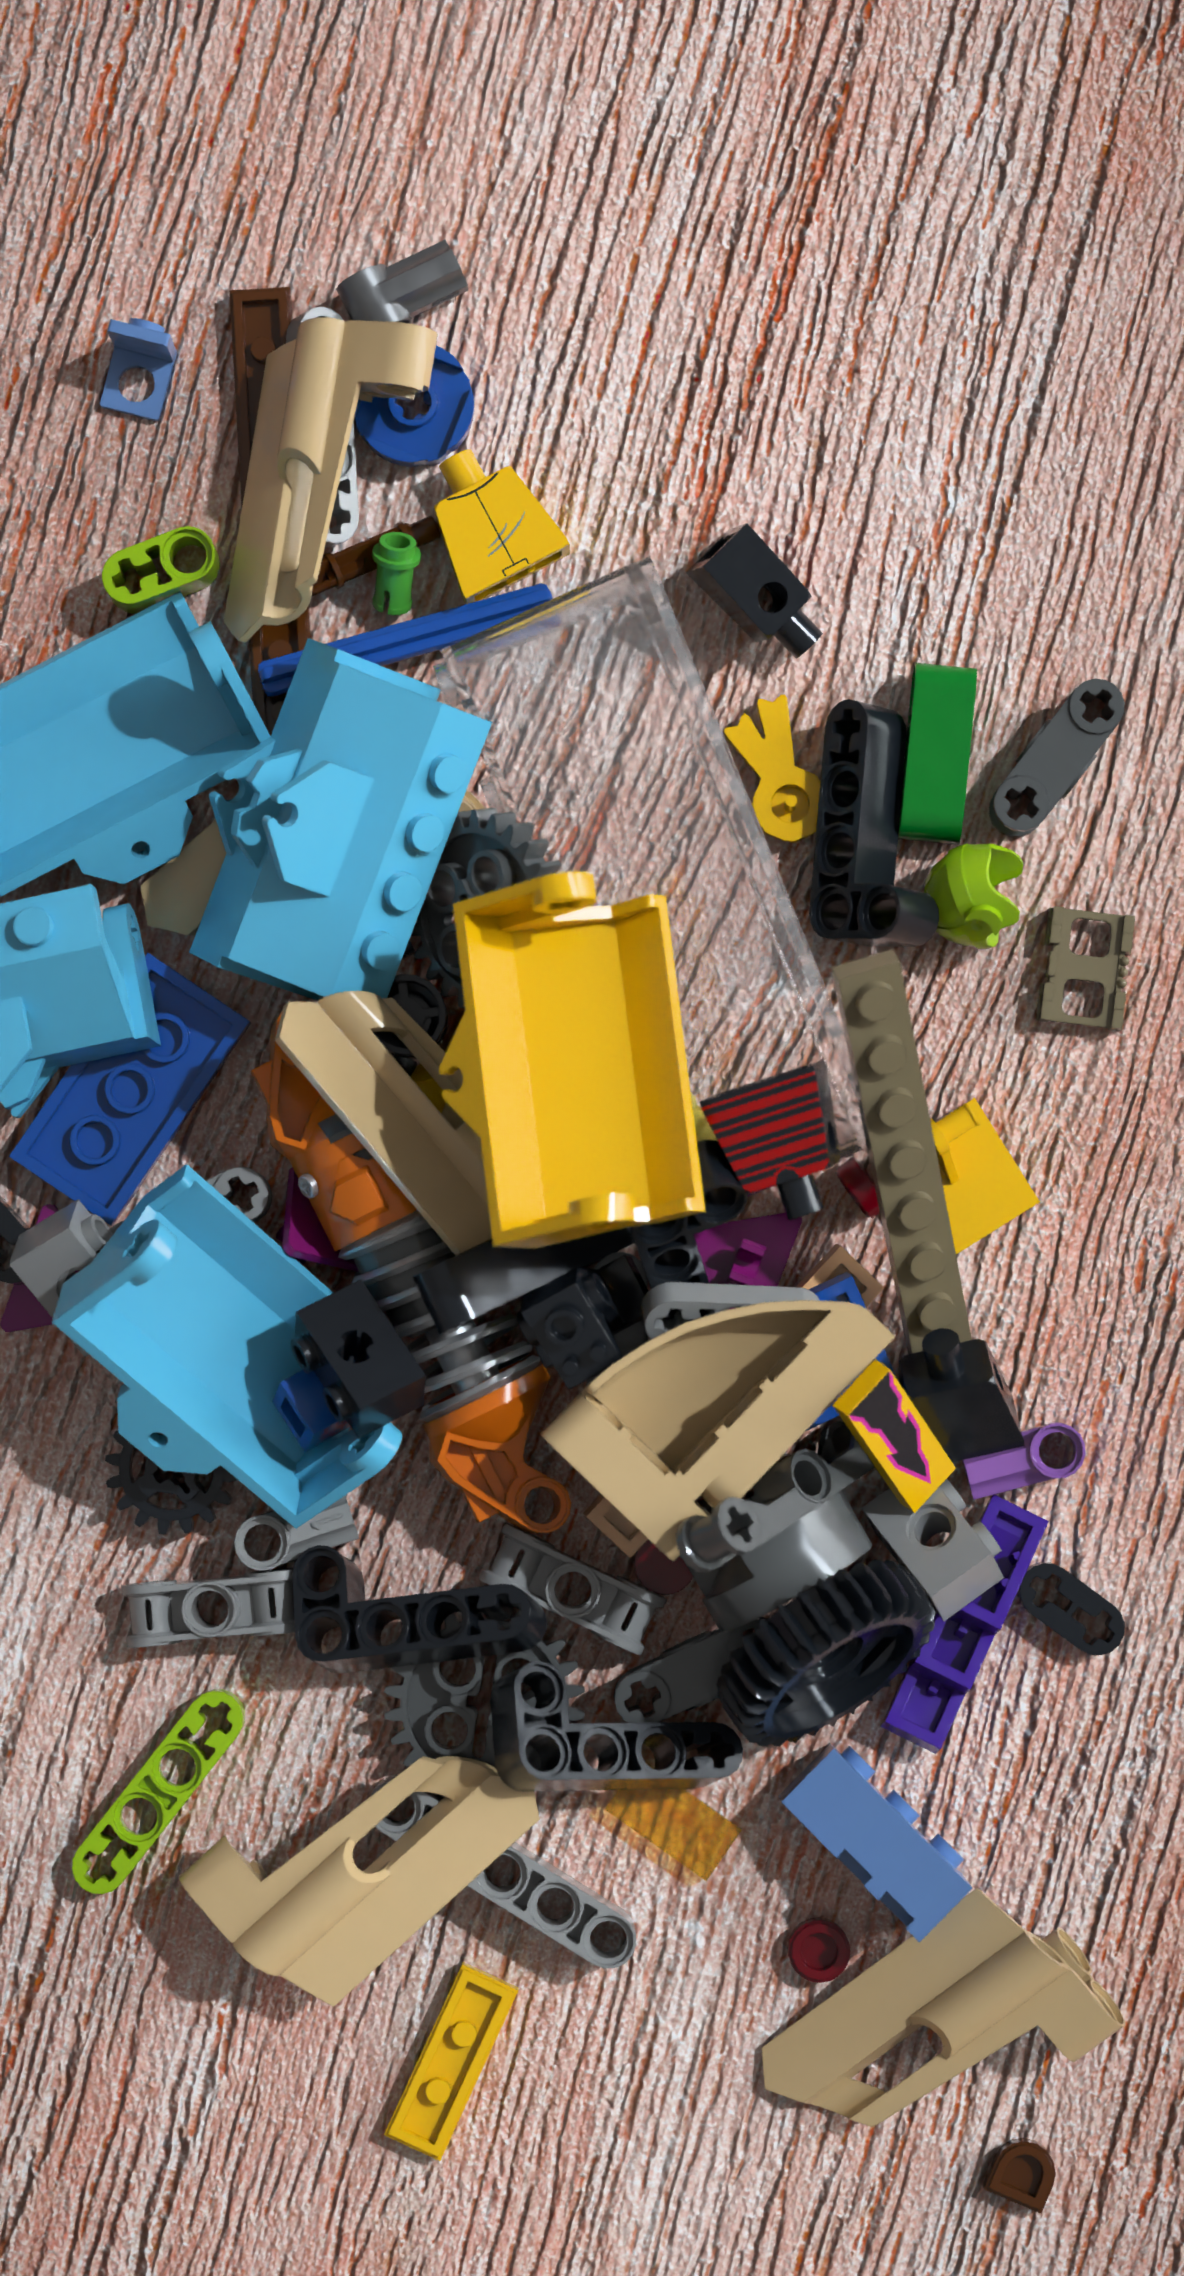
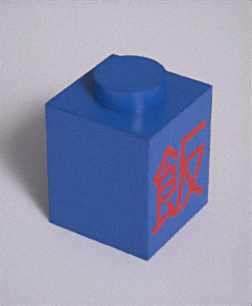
(305, 1410)

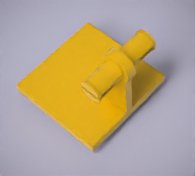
(977, 1175)

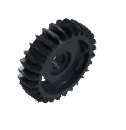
(825, 1653)

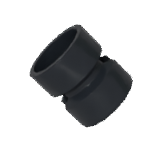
(423, 1004)

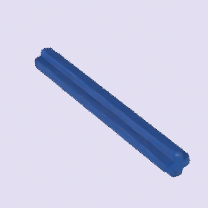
(413, 636)

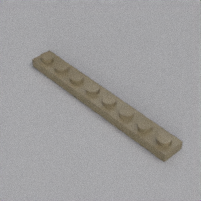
(901, 1146)

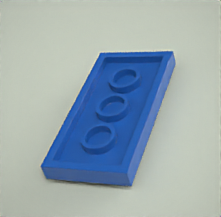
(123, 1110)

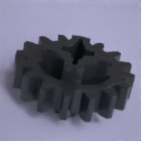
(150, 1484)

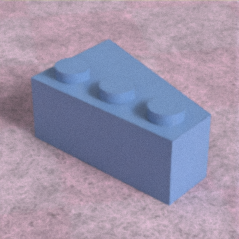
(877, 1839)

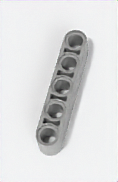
(522, 1896)

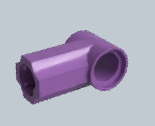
(1021, 1465)

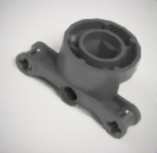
(783, 1536)

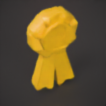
(786, 794)

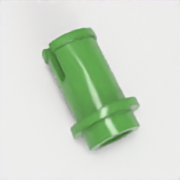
(395, 560)

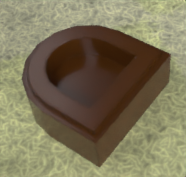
(1022, 2173)

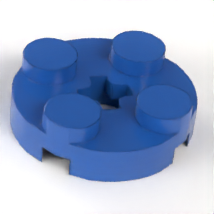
(428, 436)

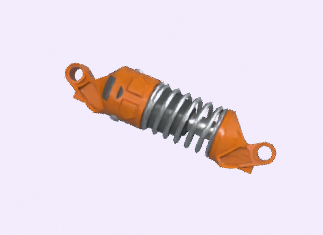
(484, 1418)

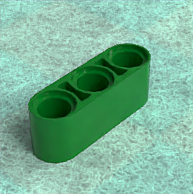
(937, 753)

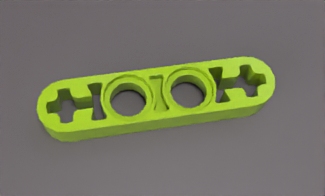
(154, 1787)

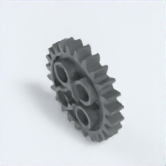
(479, 857)
(429, 1694)

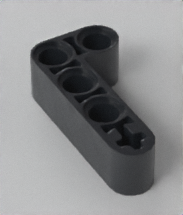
(858, 834)
(669, 1247)
(497, 1275)
(420, 1619)
(616, 1744)

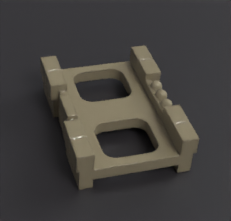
(1065, 966)

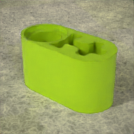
(140, 558)

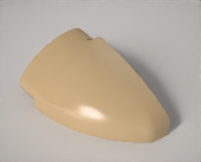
(711, 1406)

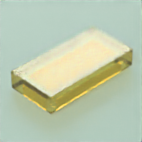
(677, 1825)

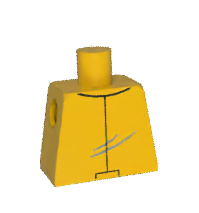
(493, 528)

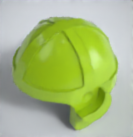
(966, 896)

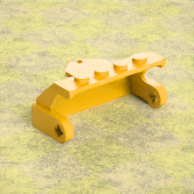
(573, 1061)

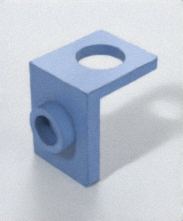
(139, 346)

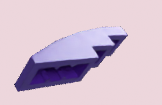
(957, 1647)

